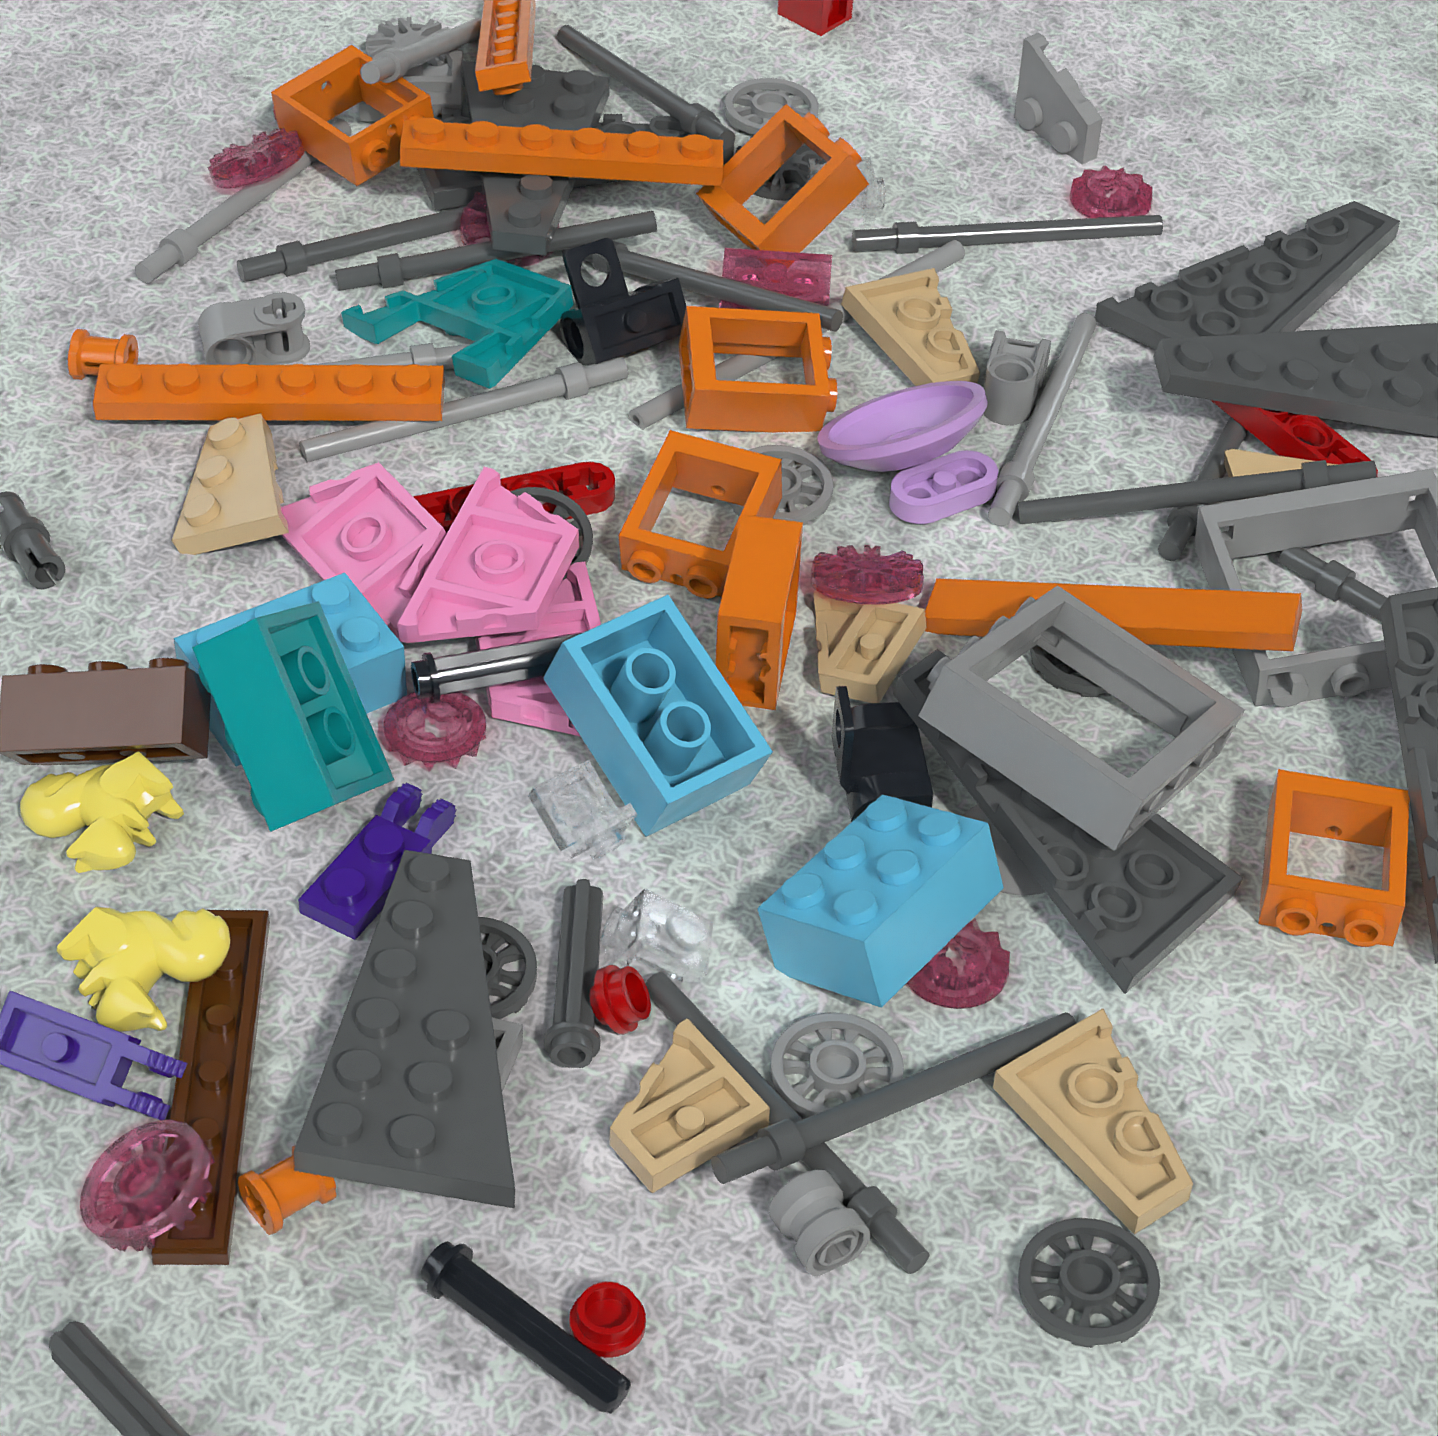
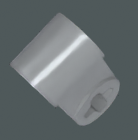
(251, 332)
(1013, 378)

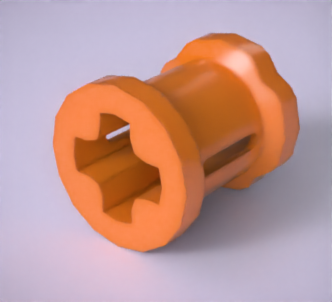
(90, 351)
(282, 1192)

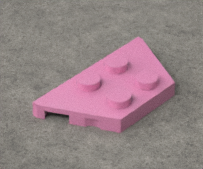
(369, 532)
(492, 568)
(532, 700)

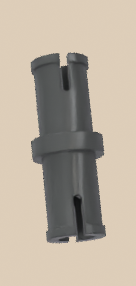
(27, 542)

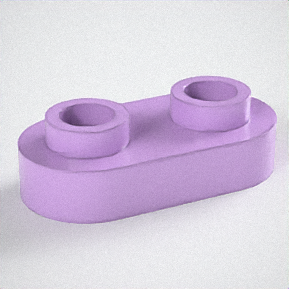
(937, 487)

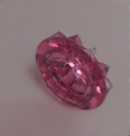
(1130, 198)
(455, 712)
(981, 978)

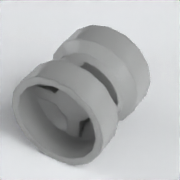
(814, 1216)

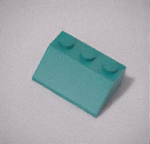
(292, 714)

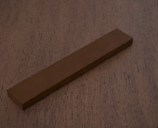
(216, 1086)

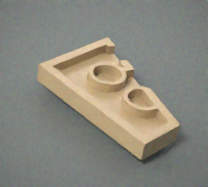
(913, 327)
(232, 489)
(1094, 1118)

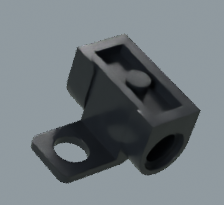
(612, 319)
(878, 753)

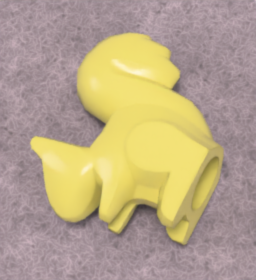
(108, 800)
(132, 950)

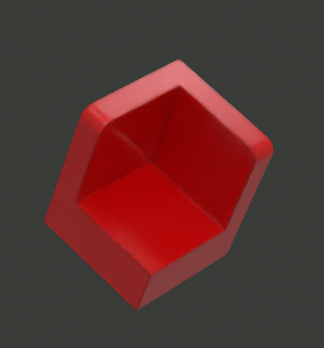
(816, 15)

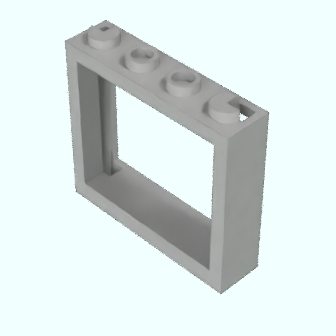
(1306, 520)
(1049, 761)

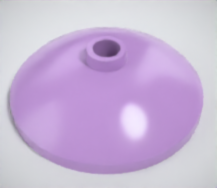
(904, 426)

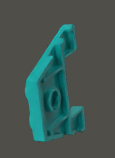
(488, 303)

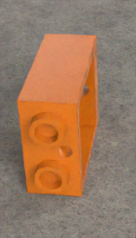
(307, 108)
(809, 208)
(754, 405)
(707, 470)
(759, 608)
(1345, 813)

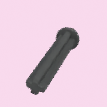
(572, 1036)
(110, 1384)

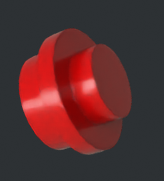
(620, 998)
(608, 1319)

